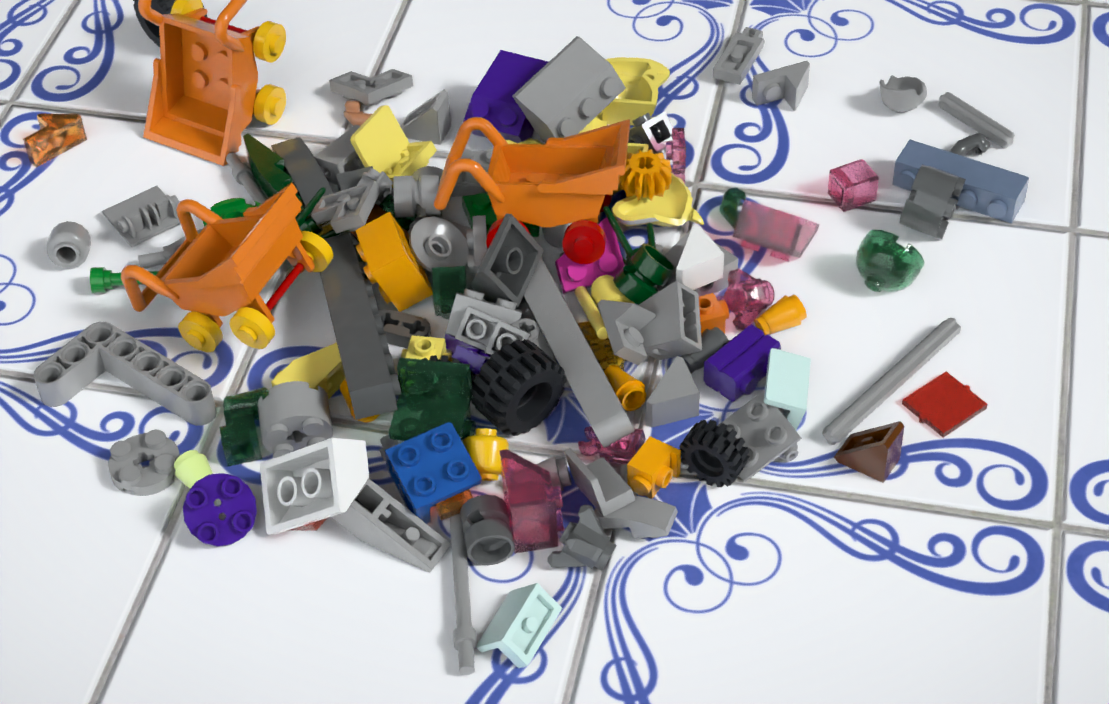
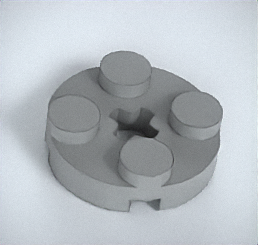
(129, 473)

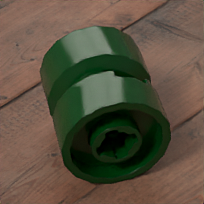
(647, 271)

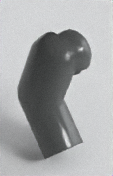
(975, 141)

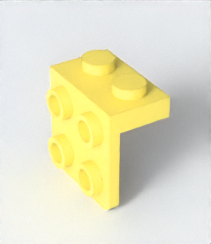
(385, 147)

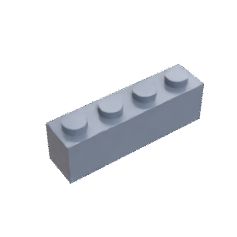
(986, 188)

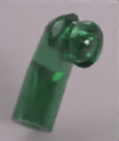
(730, 204)

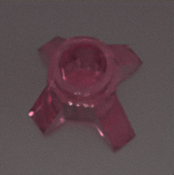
(746, 297)

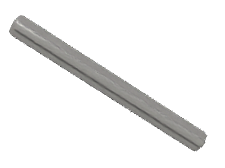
(891, 381)

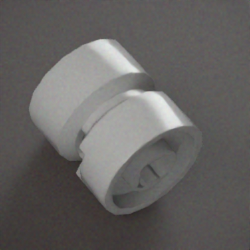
(415, 196)

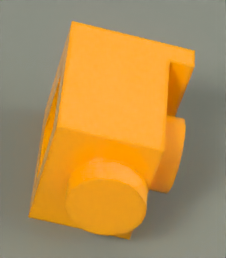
(653, 467)

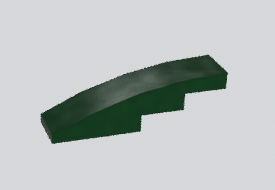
(267, 167)

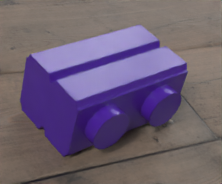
(740, 363)

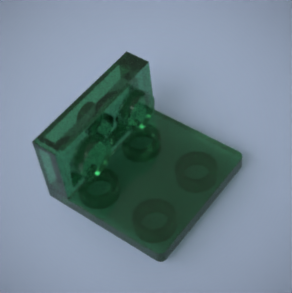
(430, 397)

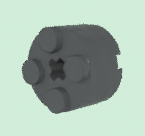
(931, 201)

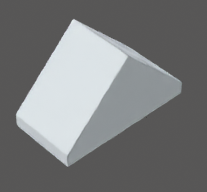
(700, 261)

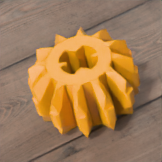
(646, 175)

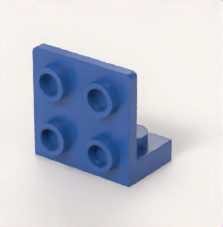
(431, 469)

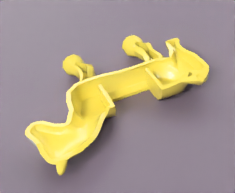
(642, 80)

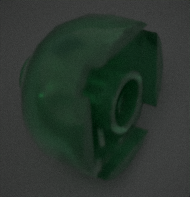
(886, 263)

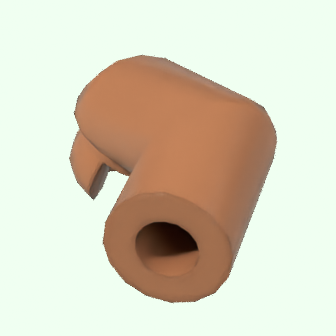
(354, 114)

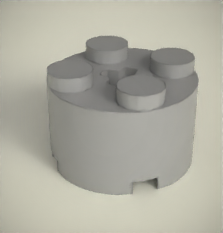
(294, 417)

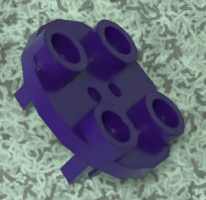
(203, 515)

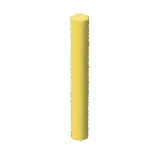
(591, 312)

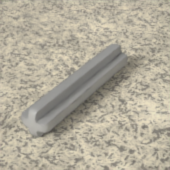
(976, 120)

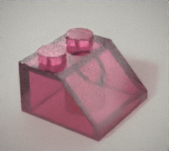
(773, 229)
(530, 503)

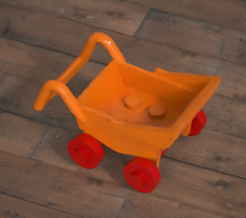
(546, 182)

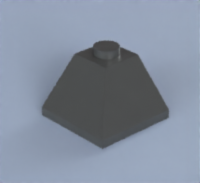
(508, 263)

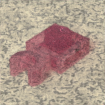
(677, 152)
(618, 452)

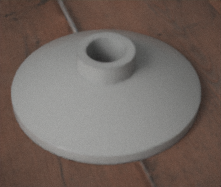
(438, 244)

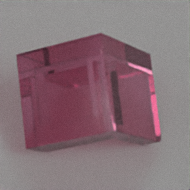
(853, 185)

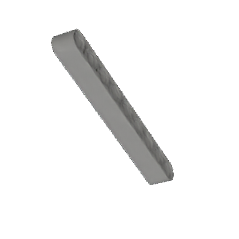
(576, 358)

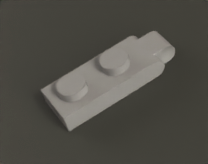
(739, 56)

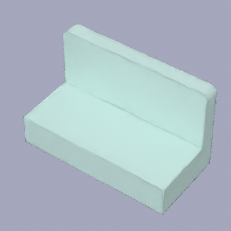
(787, 384)
(521, 624)

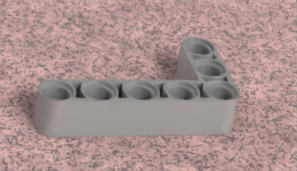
(109, 349)

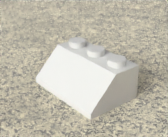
(312, 483)

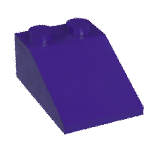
(495, 91)

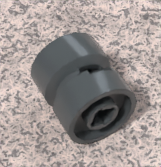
(487, 530)

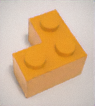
(392, 263)

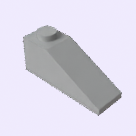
(392, 528)

